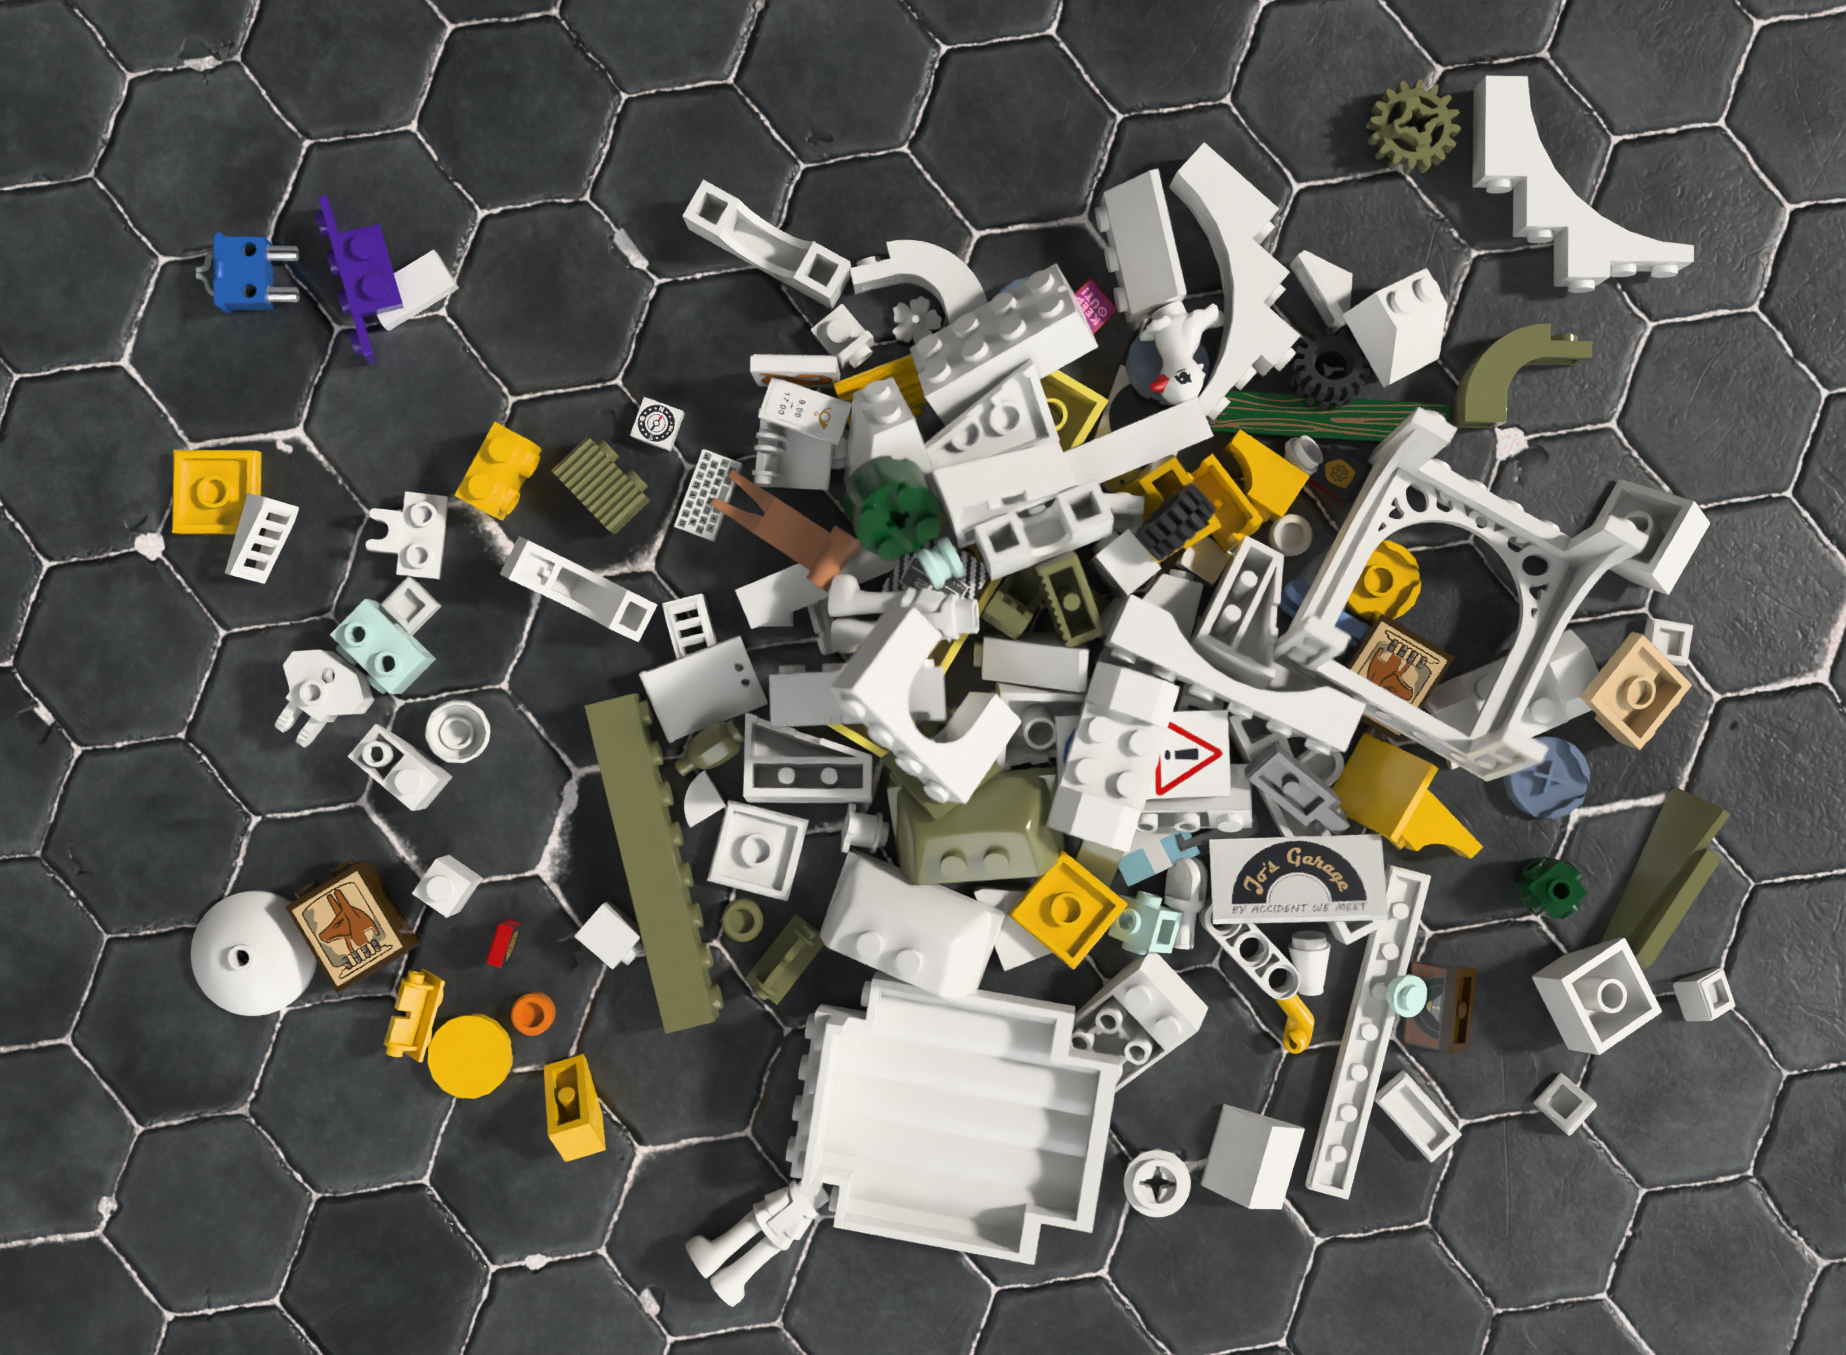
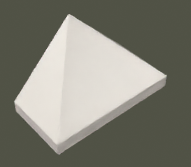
(1326, 286)

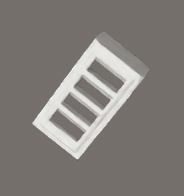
(251, 521)
(674, 626)

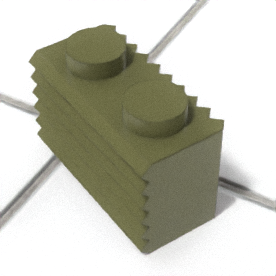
(601, 484)
(1068, 599)

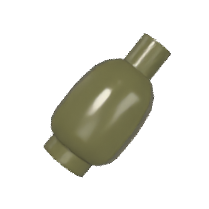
(712, 746)

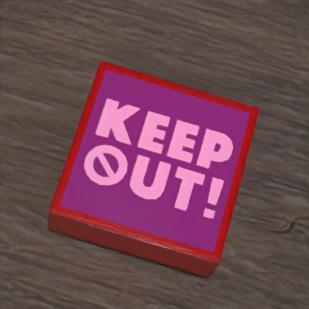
(1094, 304)

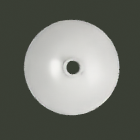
(278, 954)

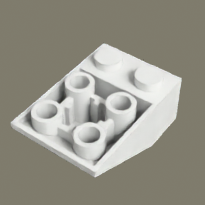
(1139, 1016)

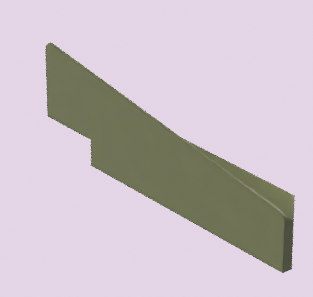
(1667, 875)

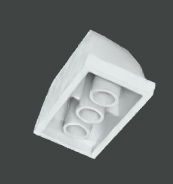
(910, 929)

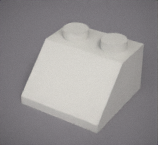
(1400, 326)
(1673, 532)
(1597, 996)

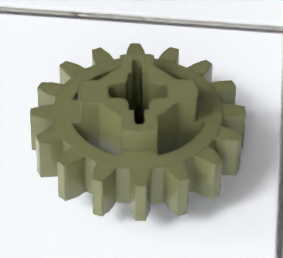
(1421, 110)

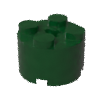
(891, 507)

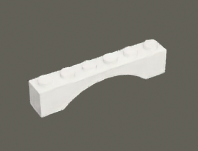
(1152, 637)
(1251, 740)

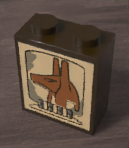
(1399, 664)
(352, 924)

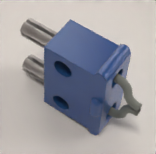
(240, 274)

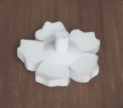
(915, 321)

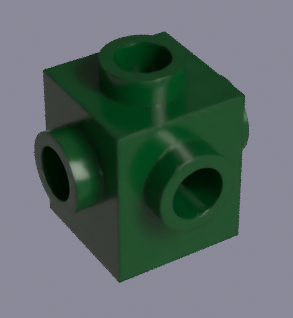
(1538, 883)

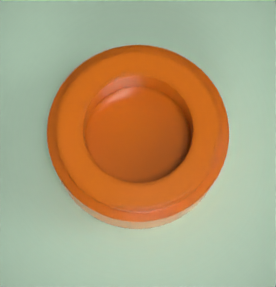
(533, 1013)

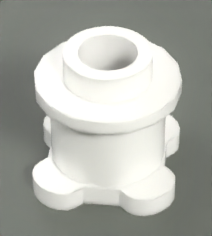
(863, 830)

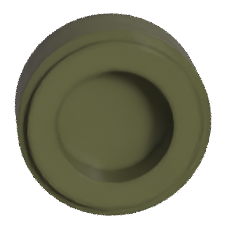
(742, 920)

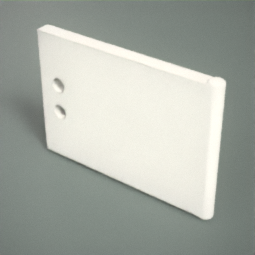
(703, 688)

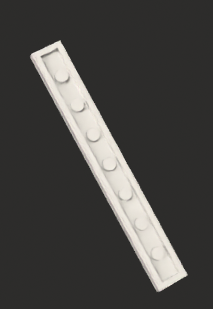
(1366, 1037)

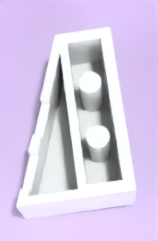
(1001, 484)
(801, 768)

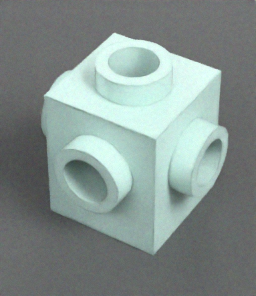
(1146, 924)

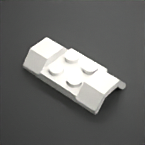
(1551, 704)
(1113, 756)

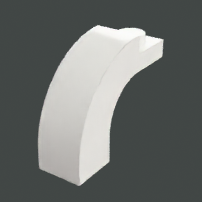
(923, 266)
(578, 588)

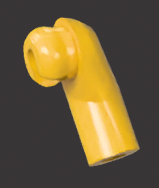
(1298, 1024)

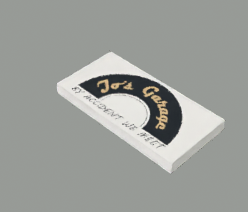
(1298, 879)

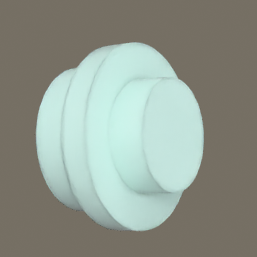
(1407, 995)

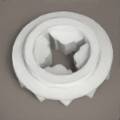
(1170, 1196)

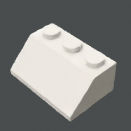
(1140, 247)

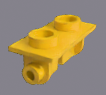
(419, 996)

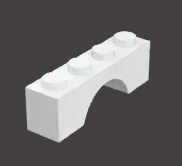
(789, 259)

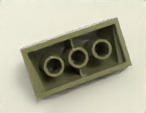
(987, 838)

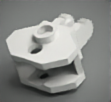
(320, 696)

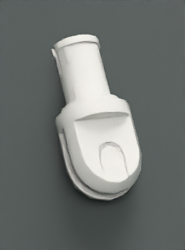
(1186, 894)

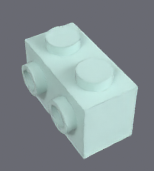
(381, 648)

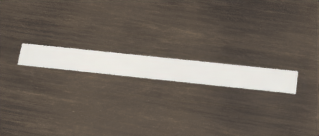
(1094, 460)

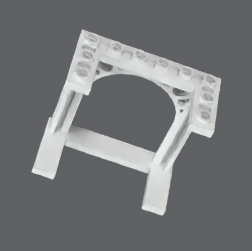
(1573, 568)

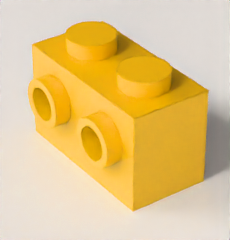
(499, 472)

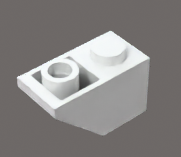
(400, 768)

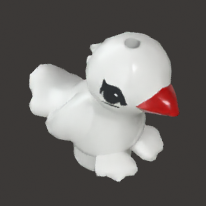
(1177, 339)

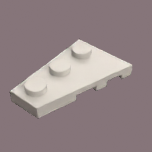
(999, 423)

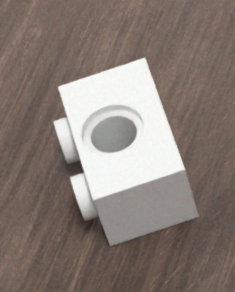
(1122, 563)

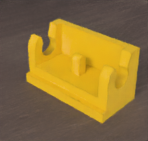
(1232, 507)

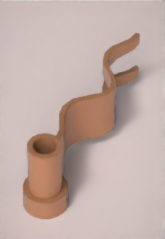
(793, 533)

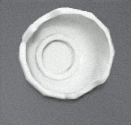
(457, 731)

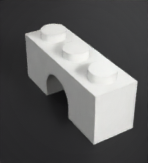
(1071, 522)

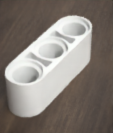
(1259, 965)

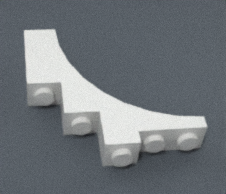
(1545, 207)
(1236, 223)

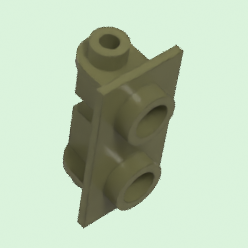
(785, 960)

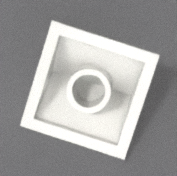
(1251, 1158)

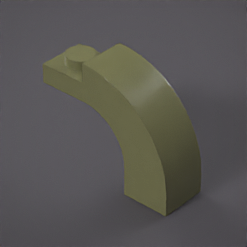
(1485, 383)
(1014, 603)

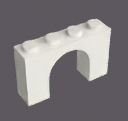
(876, 692)

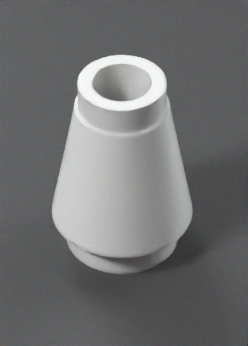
(1310, 958)

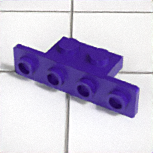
(365, 273)

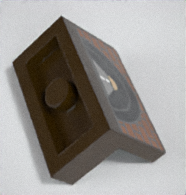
(1447, 1014)

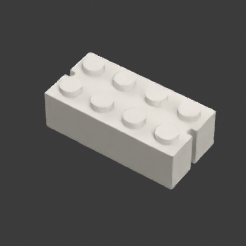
(984, 347)

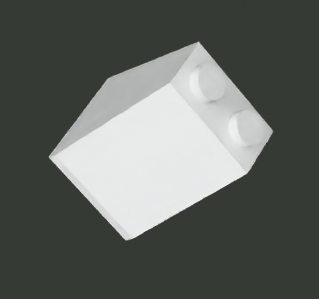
(884, 427)

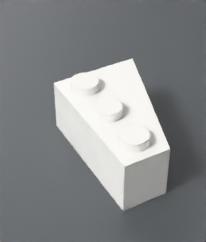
(1240, 619)

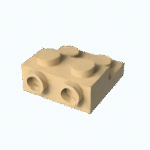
(1635, 691)

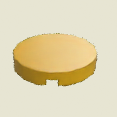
(1386, 583)
(470, 1056)

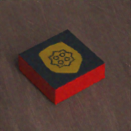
(1338, 474)
(504, 943)

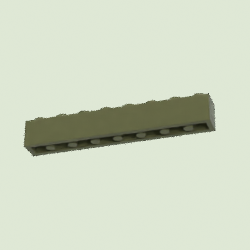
(653, 862)

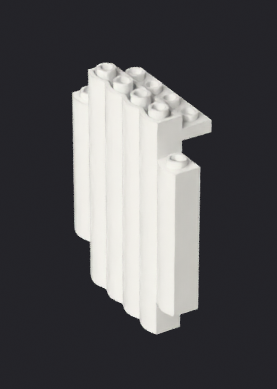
(952, 1118)

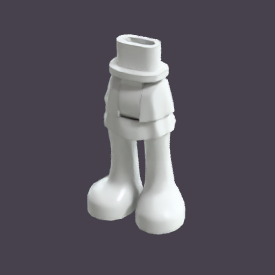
(945, 613)
(781, 1217)

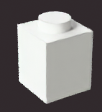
(447, 885)
(611, 935)

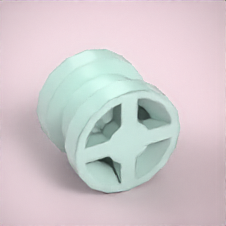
(941, 563)

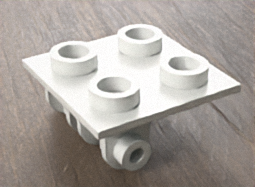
(791, 459)

